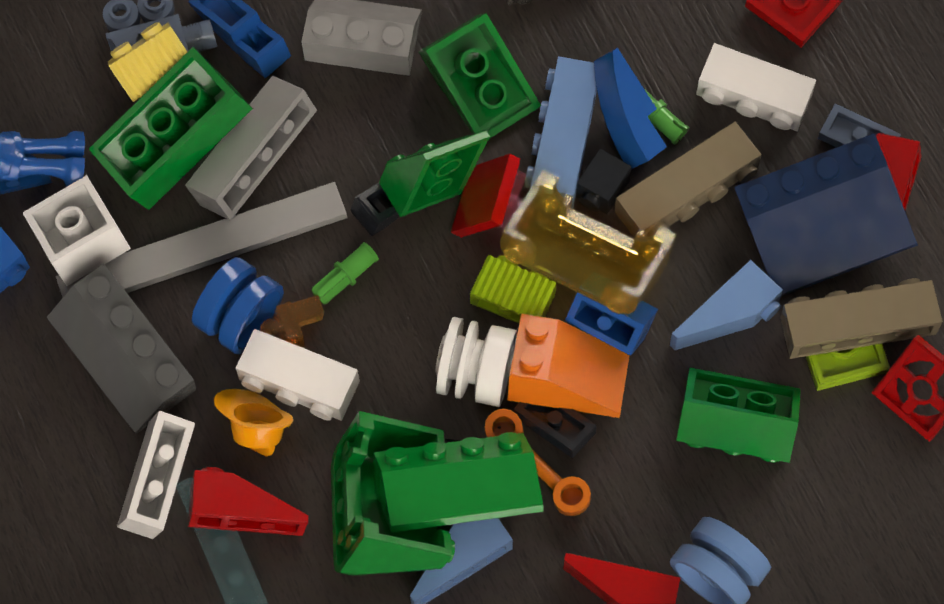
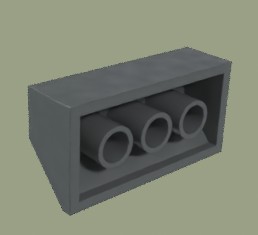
(120, 349)

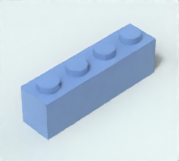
(566, 124)

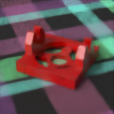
(888, 393)

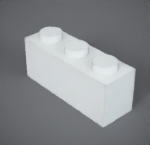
(755, 87)
(297, 375)
(156, 475)

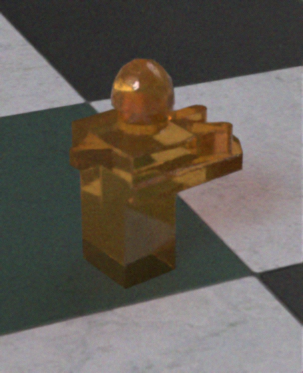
(291, 317)

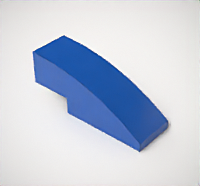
(244, 33)
(626, 110)

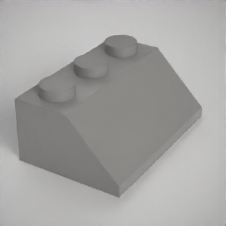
(361, 35)

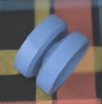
(720, 563)

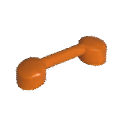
(570, 494)

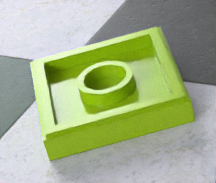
(847, 366)

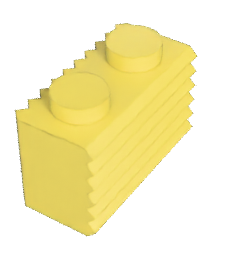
(147, 60)

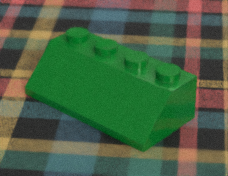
(170, 129)
(457, 482)

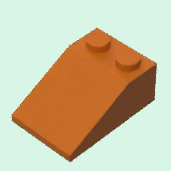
(566, 368)

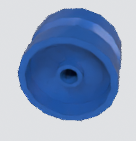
(236, 304)

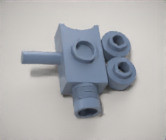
(128, 27)

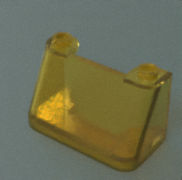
(583, 251)

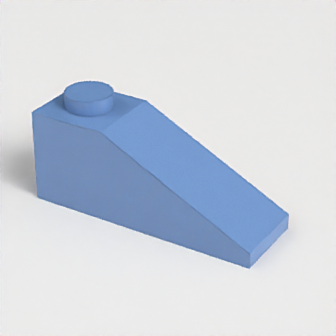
(733, 308)
(475, 547)

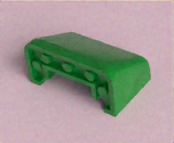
(359, 527)

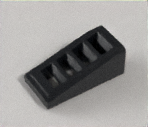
(371, 211)

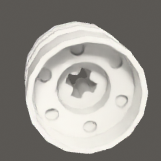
(475, 361)

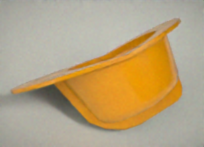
(253, 419)

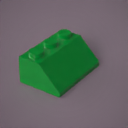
(739, 415)

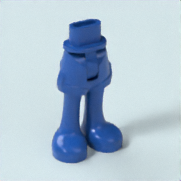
(15, 164)

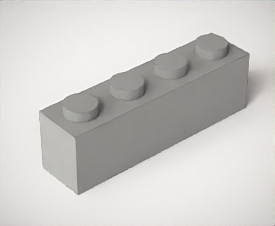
(251, 148)

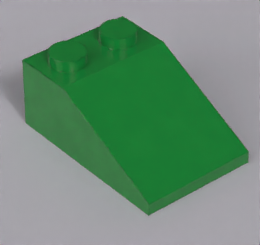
(480, 76)
(431, 173)

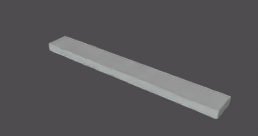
(225, 238)

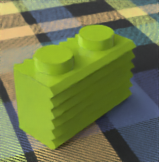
(511, 290)

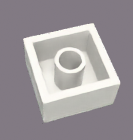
(76, 230)

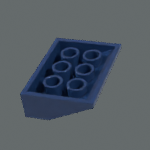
(826, 215)

